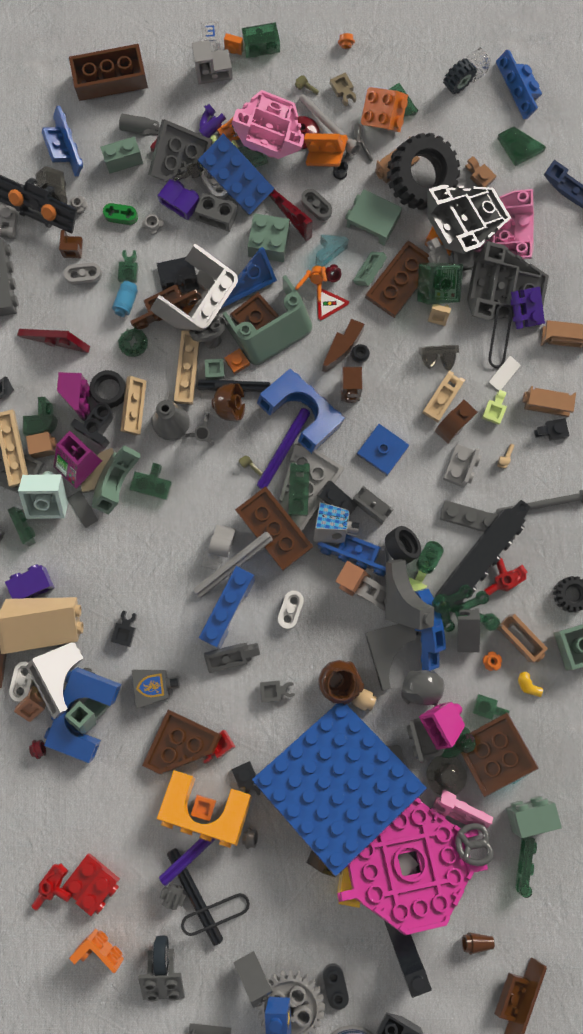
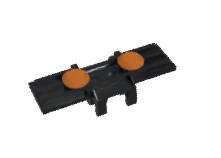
(39, 199)

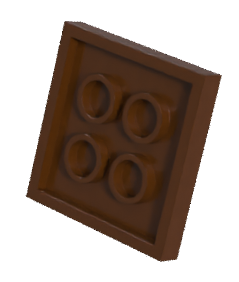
(499, 755)

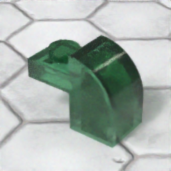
(43, 421)

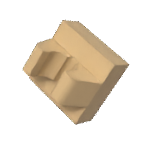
(439, 314)

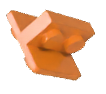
(325, 149)

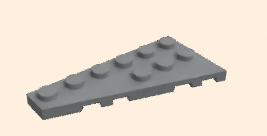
(320, 472)

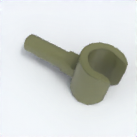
(302, 81)
(246, 461)

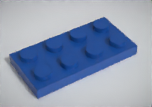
(235, 174)

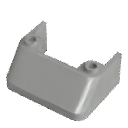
(217, 284)

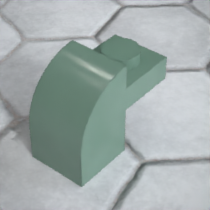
(84, 715)

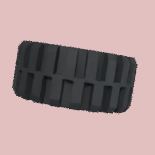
(437, 153)

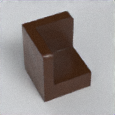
(70, 245)

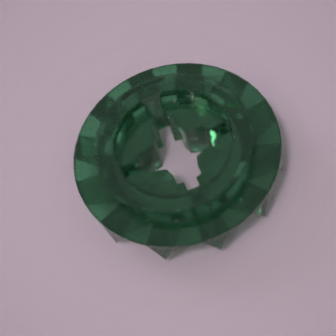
(138, 348)

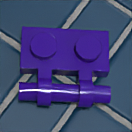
(532, 307)

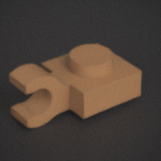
(482, 175)

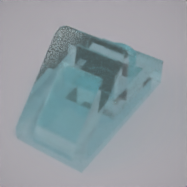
(332, 248)

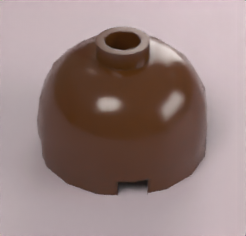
(228, 402)

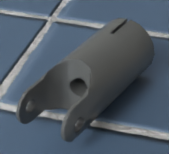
(138, 124)

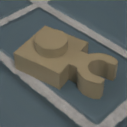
(343, 87)

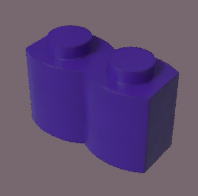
(179, 199)

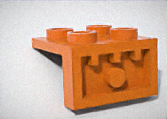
(99, 944)

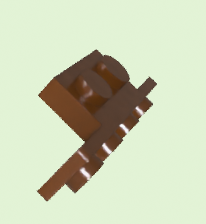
(171, 294)
(520, 997)

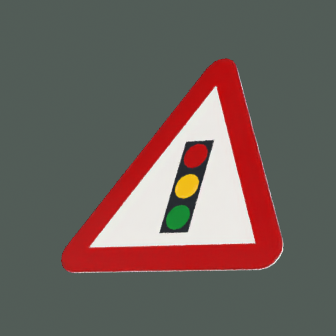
(330, 304)

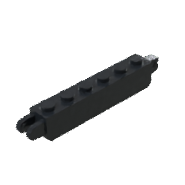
(486, 550)

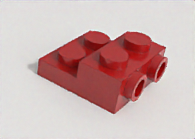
(91, 885)

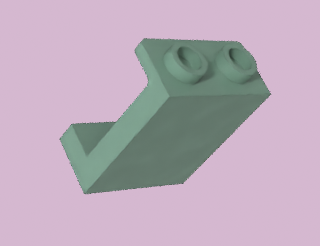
(374, 215)

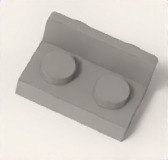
(461, 465)

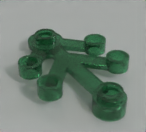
(448, 605)

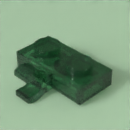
(151, 484)

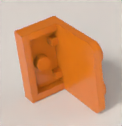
(384, 109)

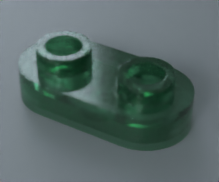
(429, 557)

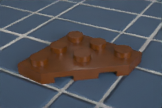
(179, 743)

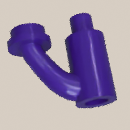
(209, 128)

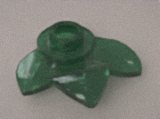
(464, 743)

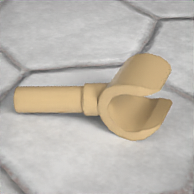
(503, 462)

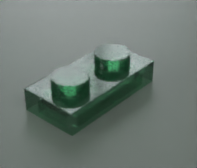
(24, 531)

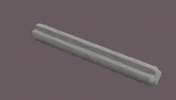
(228, 568)

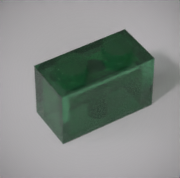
(261, 40)

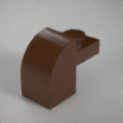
(455, 421)

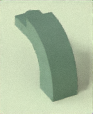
(111, 479)

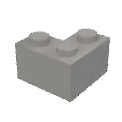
(211, 65)

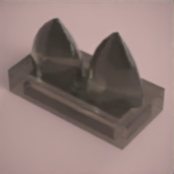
(447, 355)

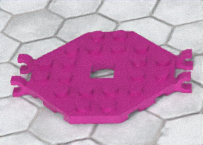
(419, 899)

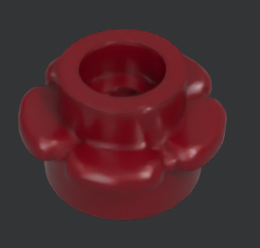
(335, 276)
(37, 749)

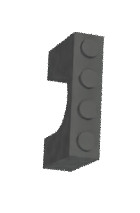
(8, 299)

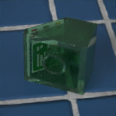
(439, 283)

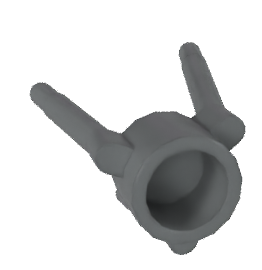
(202, 432)

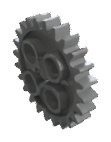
(284, 987)

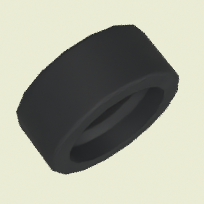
(102, 376)
(409, 540)

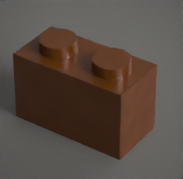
(351, 384)

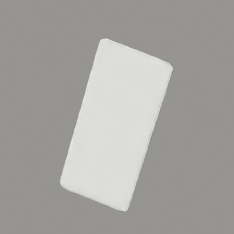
(504, 374)

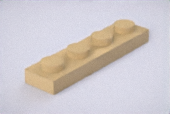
(186, 369)
(12, 448)

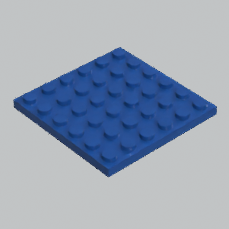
(339, 787)

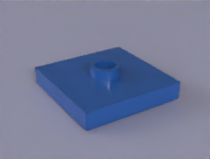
(383, 449)

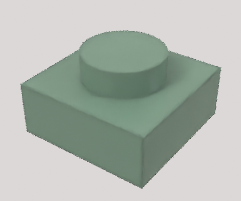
(214, 369)

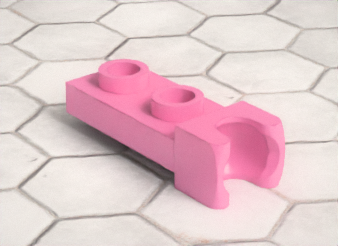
(460, 810)

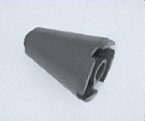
(170, 420)

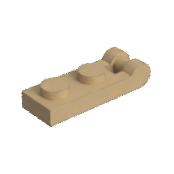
(443, 397)

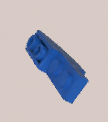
(431, 638)

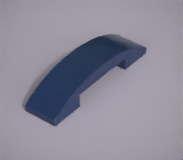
(564, 183)

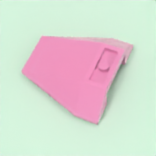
(519, 230)

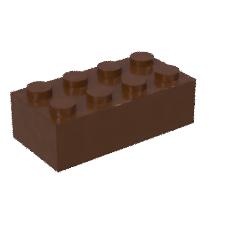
(108, 72)

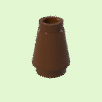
(476, 943)

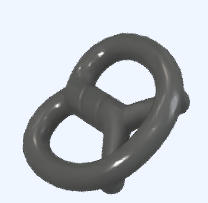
(475, 844)

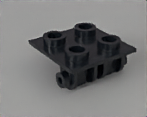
(179, 273)

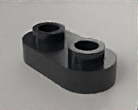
(335, 987)

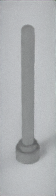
(352, 146)

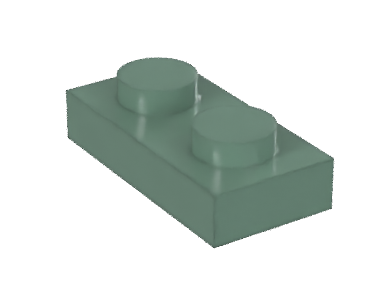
(370, 268)

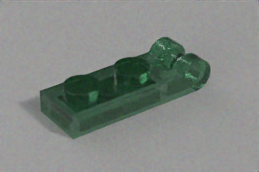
(299, 490)
(525, 866)

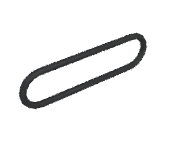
(493, 335)
(211, 906)

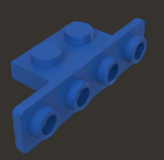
(520, 83)
(60, 142)
(356, 551)

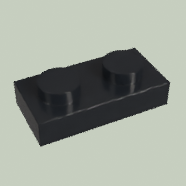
(335, 496)

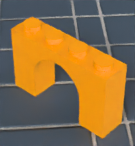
(225, 829)

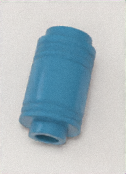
(125, 298)

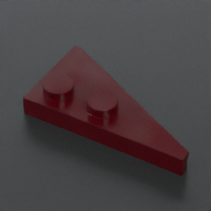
(298, 219)
(55, 338)

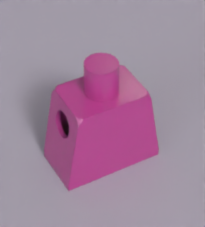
(443, 724)

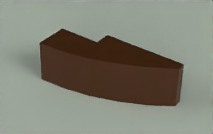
(343, 344)

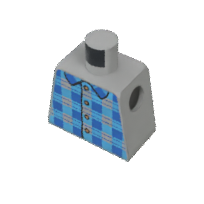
(333, 524)

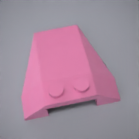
(269, 125)

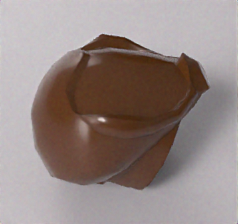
(343, 691)

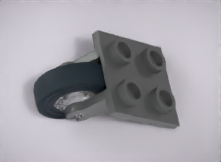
(161, 985)

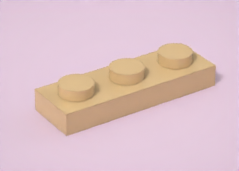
(133, 405)

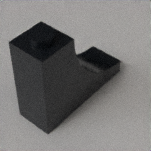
(409, 962)

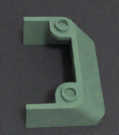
(276, 335)

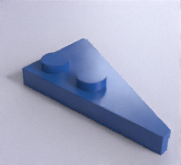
(253, 277)

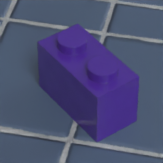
(29, 584)

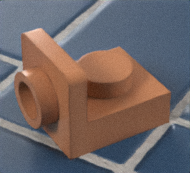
(31, 705)

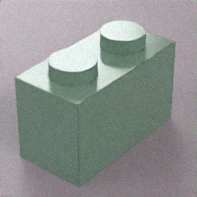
(121, 155)

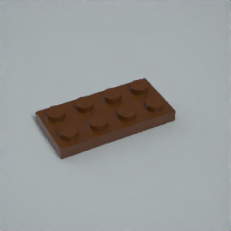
(398, 280)
(265, 514)

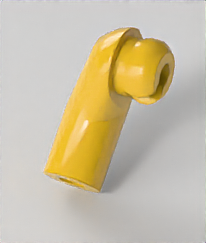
(527, 686)

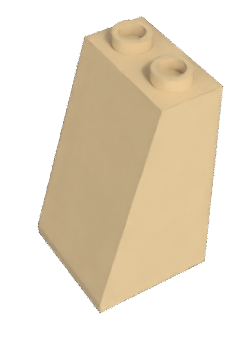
(39, 623)

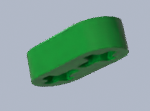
(120, 214)

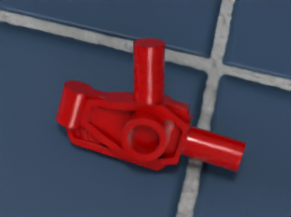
(506, 580)
(51, 886)

